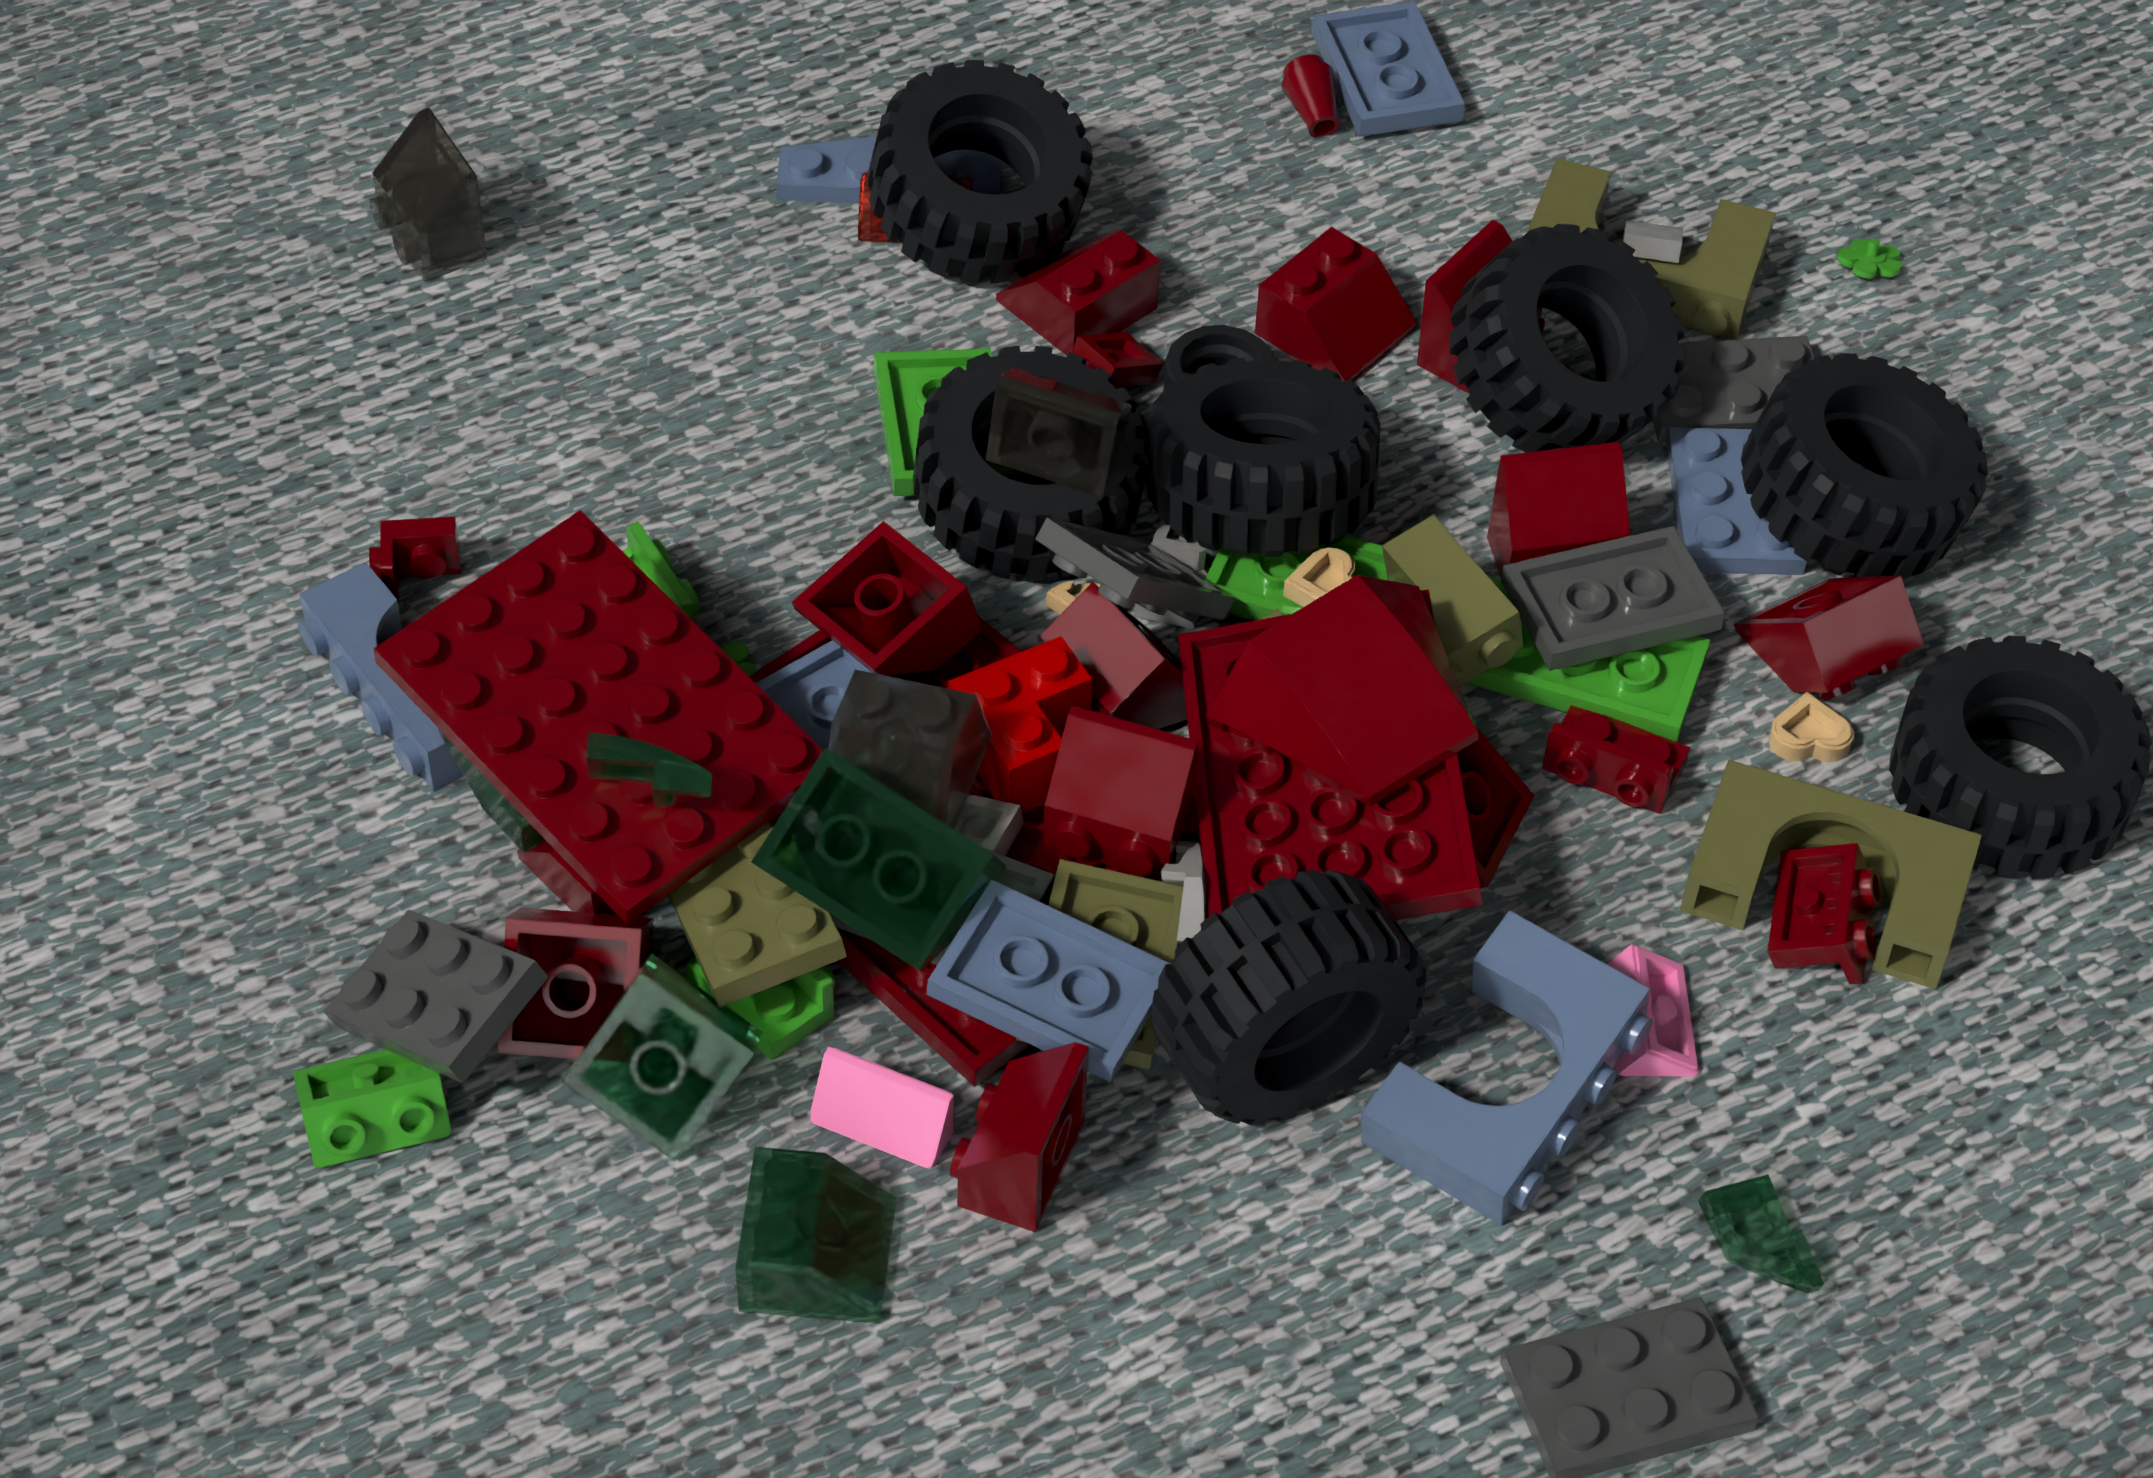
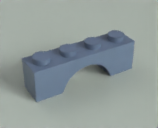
(346, 623)

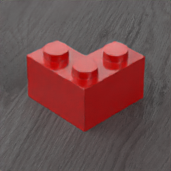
(1026, 713)

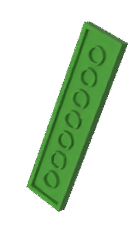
(1639, 687)

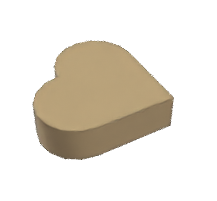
(1319, 575)
(1810, 730)

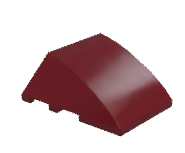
(1351, 690)

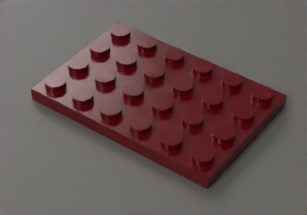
(584, 644)
(1274, 820)

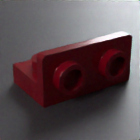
(1615, 758)
(1825, 909)

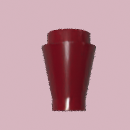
(1311, 90)

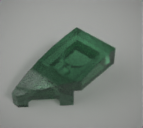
(634, 760)
(1757, 1235)

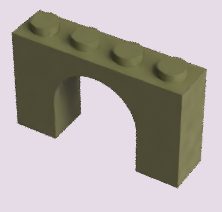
(1708, 284)
(1469, 611)
(1918, 860)

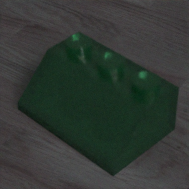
(877, 861)

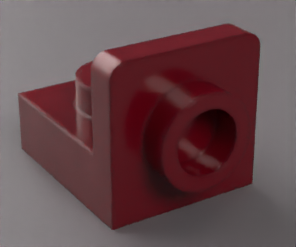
(1120, 357)
(415, 549)

